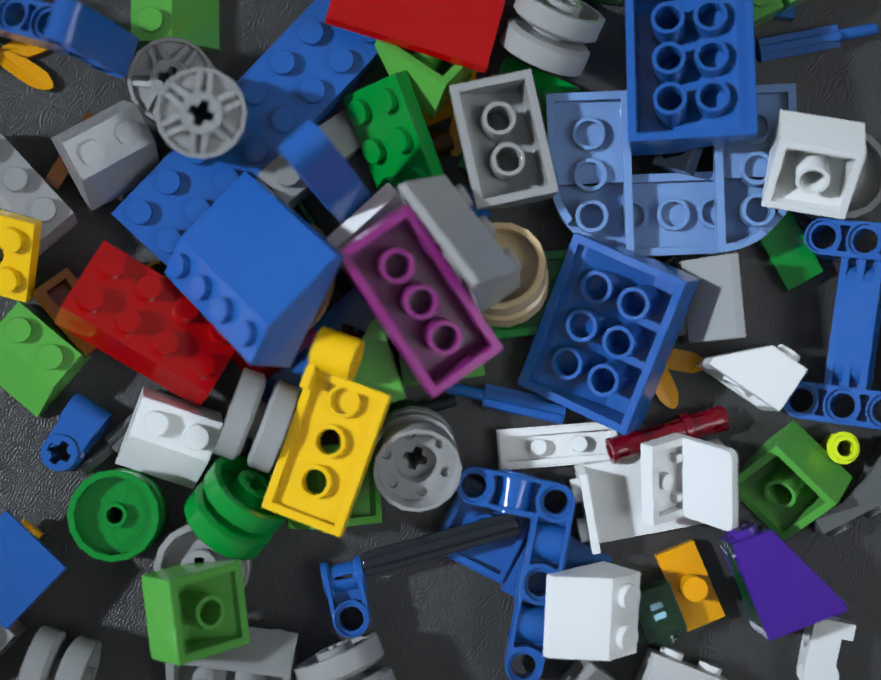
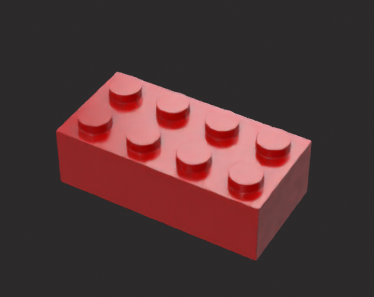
(145, 324)

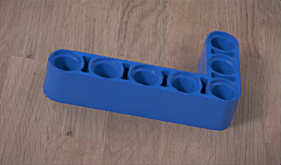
(324, 171)

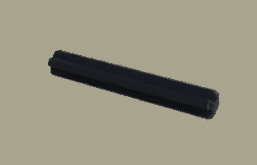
(440, 543)

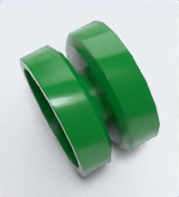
(228, 509)
(93, 513)

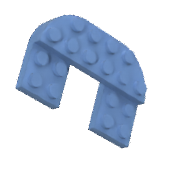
(662, 210)

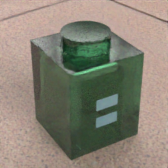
(659, 613)

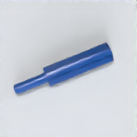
(808, 41)
(512, 402)

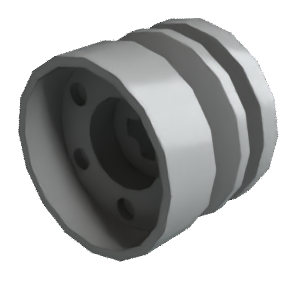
(158, 63)
(223, 101)
(428, 475)

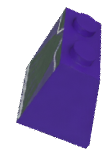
(775, 583)

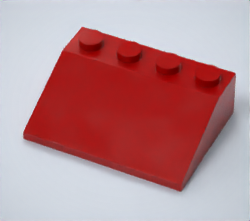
(442, 29)

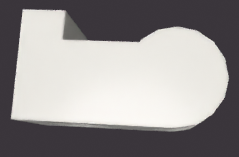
(821, 648)

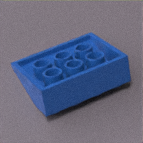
(689, 74)
(255, 271)
(607, 332)

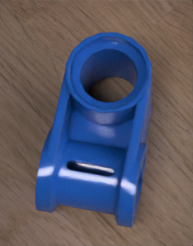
(79, 427)
(346, 593)

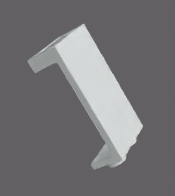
(613, 502)

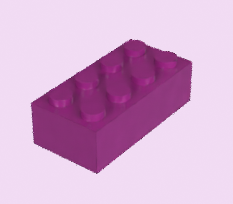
(418, 300)

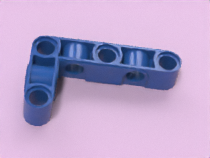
(545, 552)

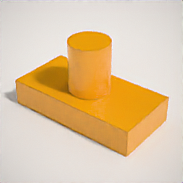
(690, 584)

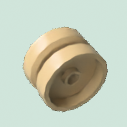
(534, 277)

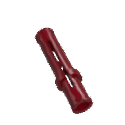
(693, 425)

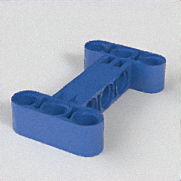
(70, 30)
(853, 327)

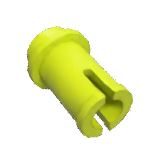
(850, 447)

